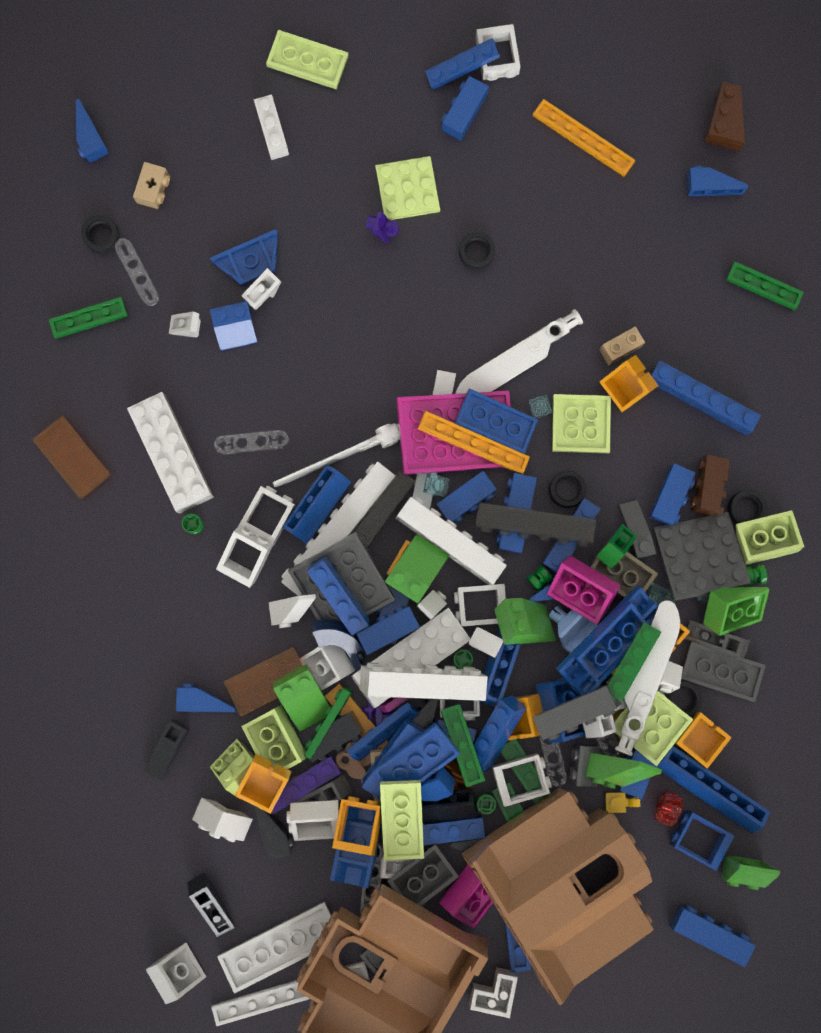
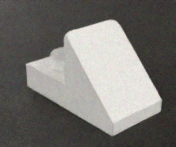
(261, 289)
(185, 324)
(485, 642)
(391, 867)

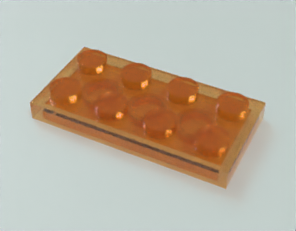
(71, 457)
(255, 686)

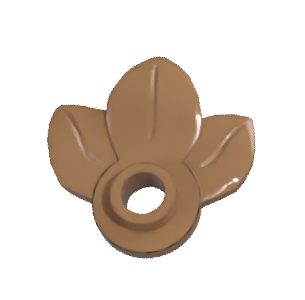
(353, 767)

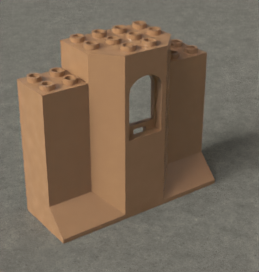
(530, 879)
(424, 976)

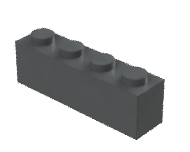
(575, 712)

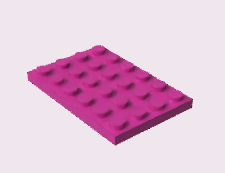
(427, 453)

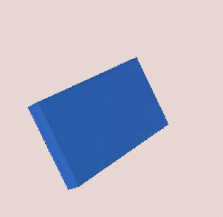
(496, 421)
(418, 757)

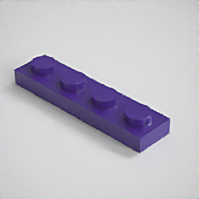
(307, 782)

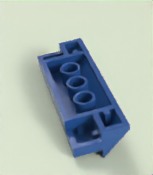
(607, 644)

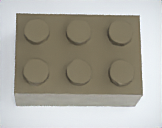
(627, 572)

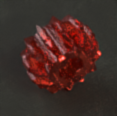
(668, 808)

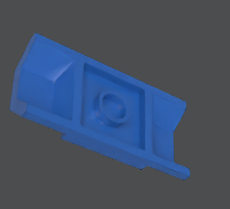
(351, 866)

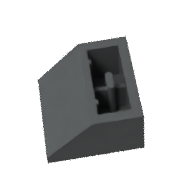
(580, 756)

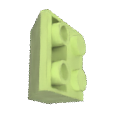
(232, 766)

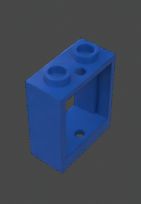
(719, 849)

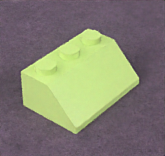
(768, 537)
(275, 738)

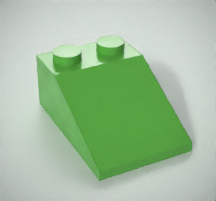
(417, 568)
(735, 608)
(524, 622)
(301, 697)
(618, 771)
(748, 872)

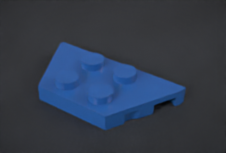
(249, 259)

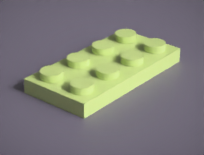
(307, 59)
(402, 820)

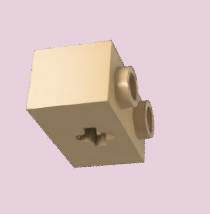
(151, 175)
(622, 346)

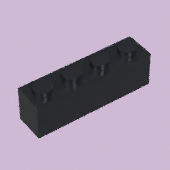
(455, 807)

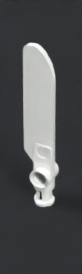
(517, 358)
(385, 435)
(644, 687)

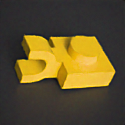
(617, 802)

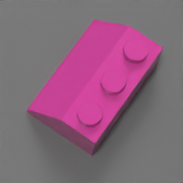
(583, 589)
(467, 898)

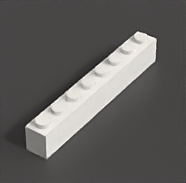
(347, 518)

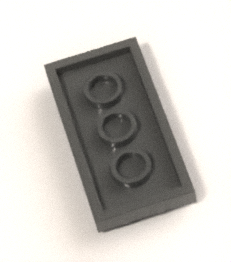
(722, 672)

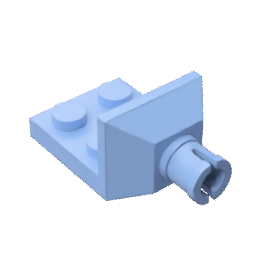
(571, 627)

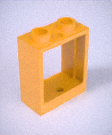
(338, 842)

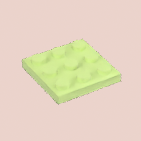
(407, 188)
(581, 423)
(661, 729)

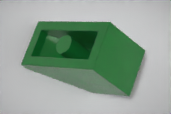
(616, 546)

